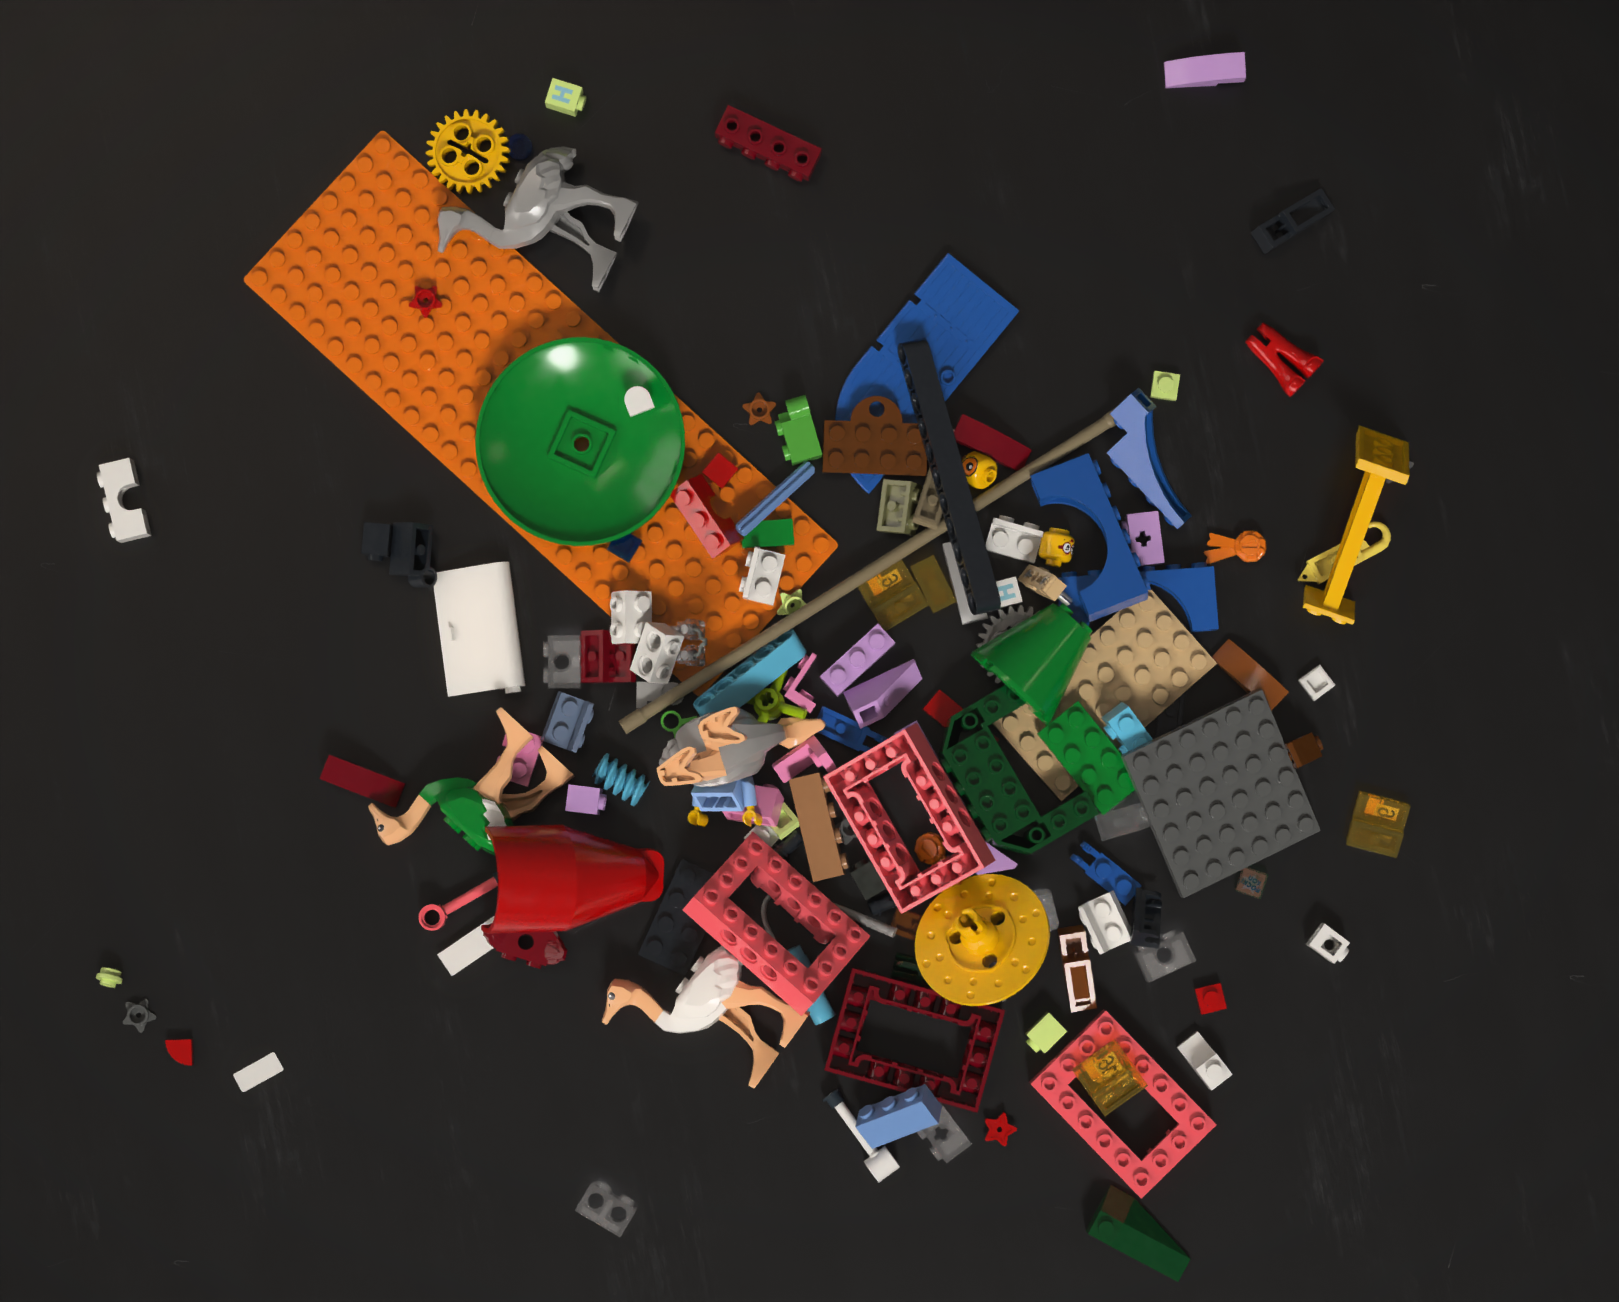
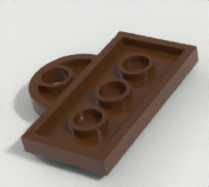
(874, 443)

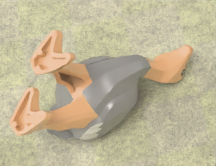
(727, 746)

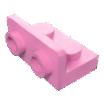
(525, 760)

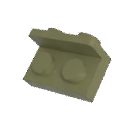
(898, 507)

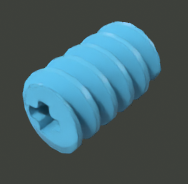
(620, 779)

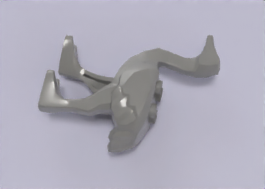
(543, 206)

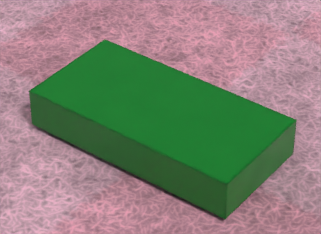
(770, 534)

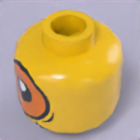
(979, 469)

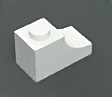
(1204, 1060)

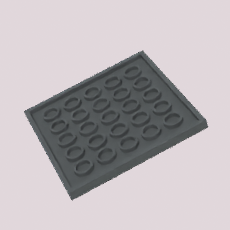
(1220, 793)

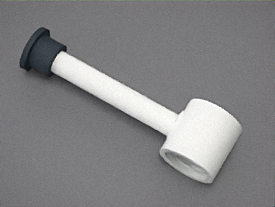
(880, 1161)

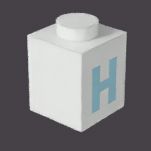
(1009, 592)

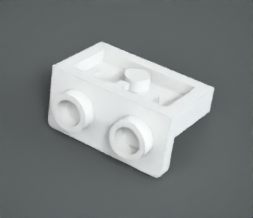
(1014, 539)
(763, 576)
(1105, 922)

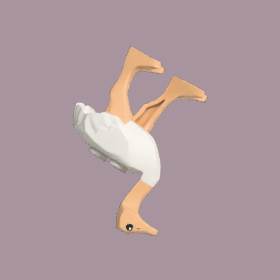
(710, 996)

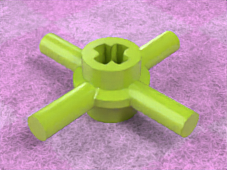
(778, 706)

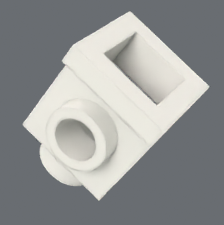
(1323, 934)

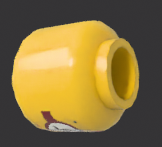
(1056, 547)

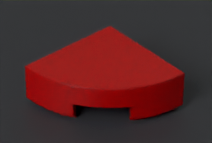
(181, 1050)

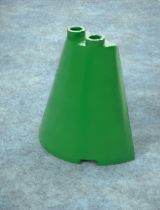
(1038, 657)

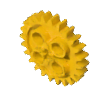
(457, 171)

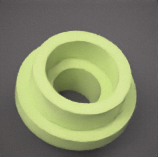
(109, 977)

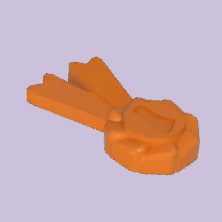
(1248, 546)
(931, 849)

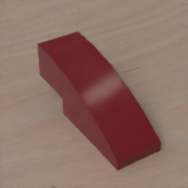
(991, 443)
(362, 781)

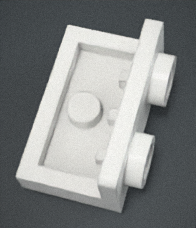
(629, 614)

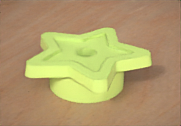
(796, 598)

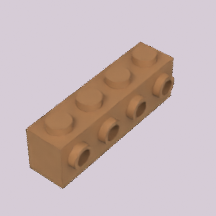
(818, 827)

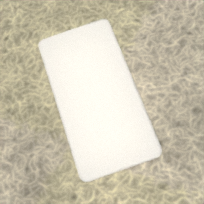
(258, 1072)

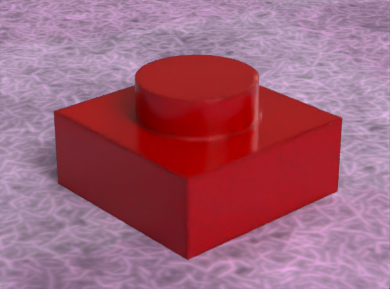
(1210, 998)

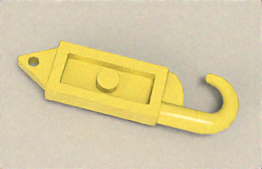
(1319, 567)

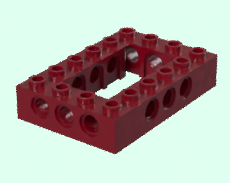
(958, 1092)

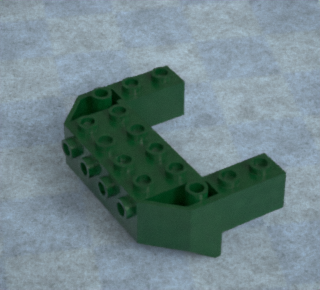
(993, 788)

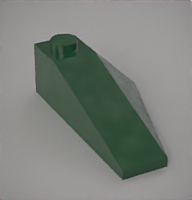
(1132, 1230)

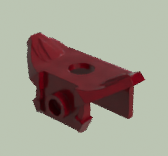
(546, 950)

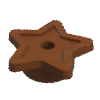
(766, 407)

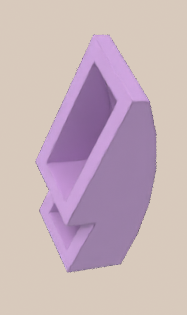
(1205, 70)

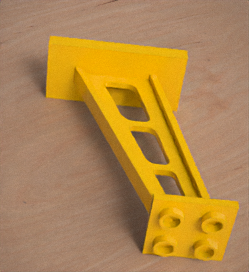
(1380, 459)

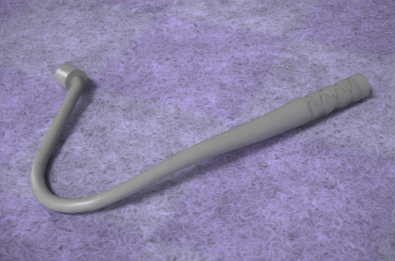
(854, 915)

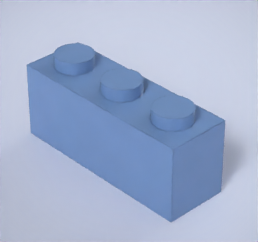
(898, 1116)

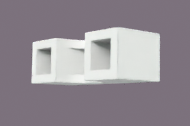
(116, 479)

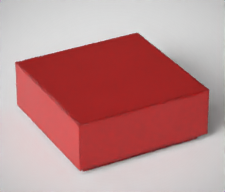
(720, 470)

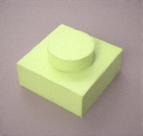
(1165, 385)
(787, 822)

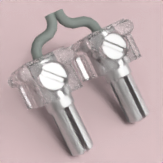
(692, 654)

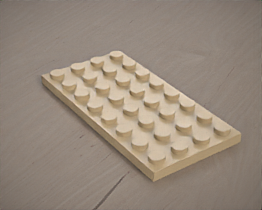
(1133, 659)

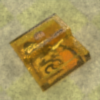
(893, 595)
(1378, 824)
(1109, 1077)

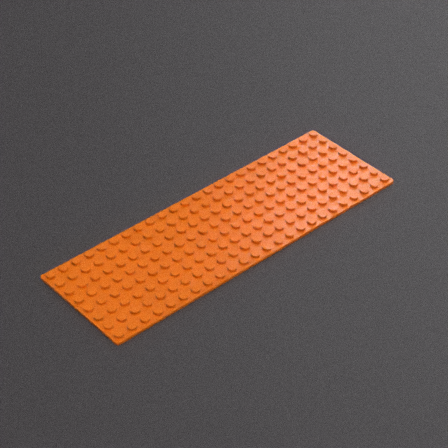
(347, 288)

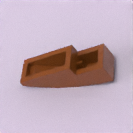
(1248, 673)
(1077, 968)

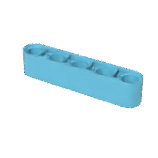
(752, 674)

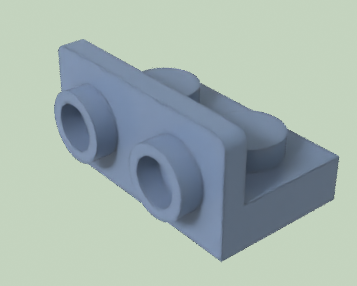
(567, 722)

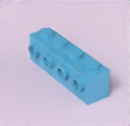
(1125, 727)

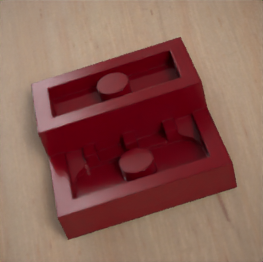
(605, 661)

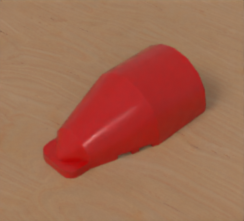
(566, 877)

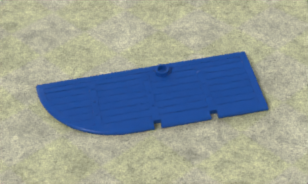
(958, 320)

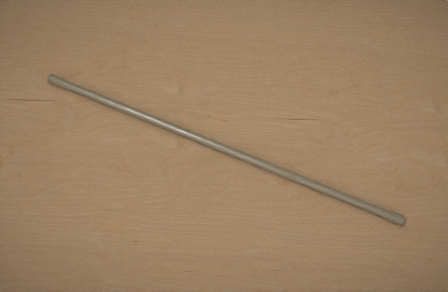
(642, 714)

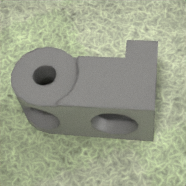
(650, 691)

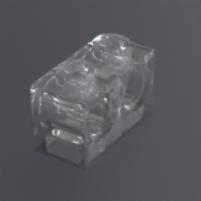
(603, 1214)

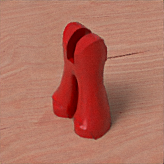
(1302, 360)

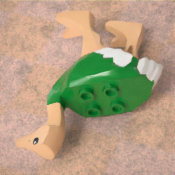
(478, 804)

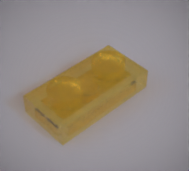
(933, 584)

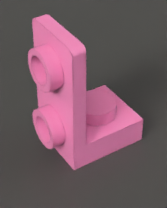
(801, 699)
(802, 757)

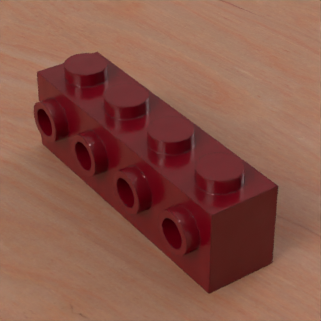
(767, 143)

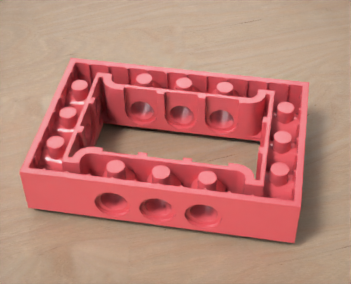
(879, 836)
(757, 948)
(1136, 1173)

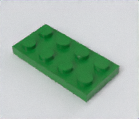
(1088, 757)

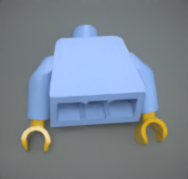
(726, 797)

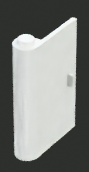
(479, 629)

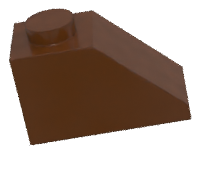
(1304, 749)

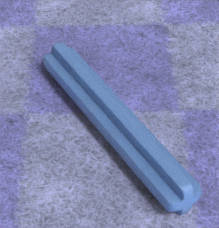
(775, 498)

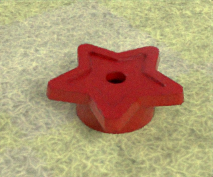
(420, 295)
(1002, 1136)

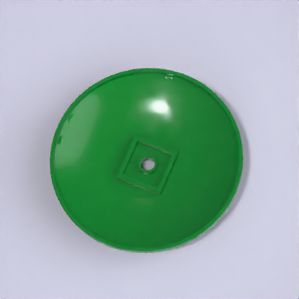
(530, 434)

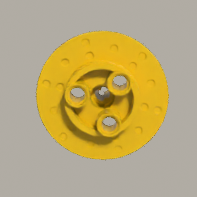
(972, 915)

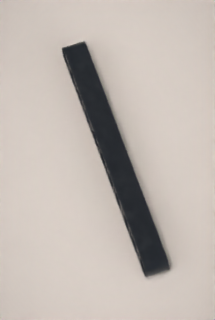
(949, 476)

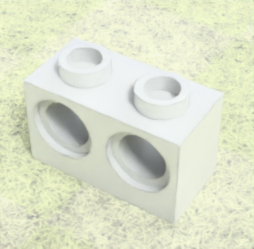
(656, 652)

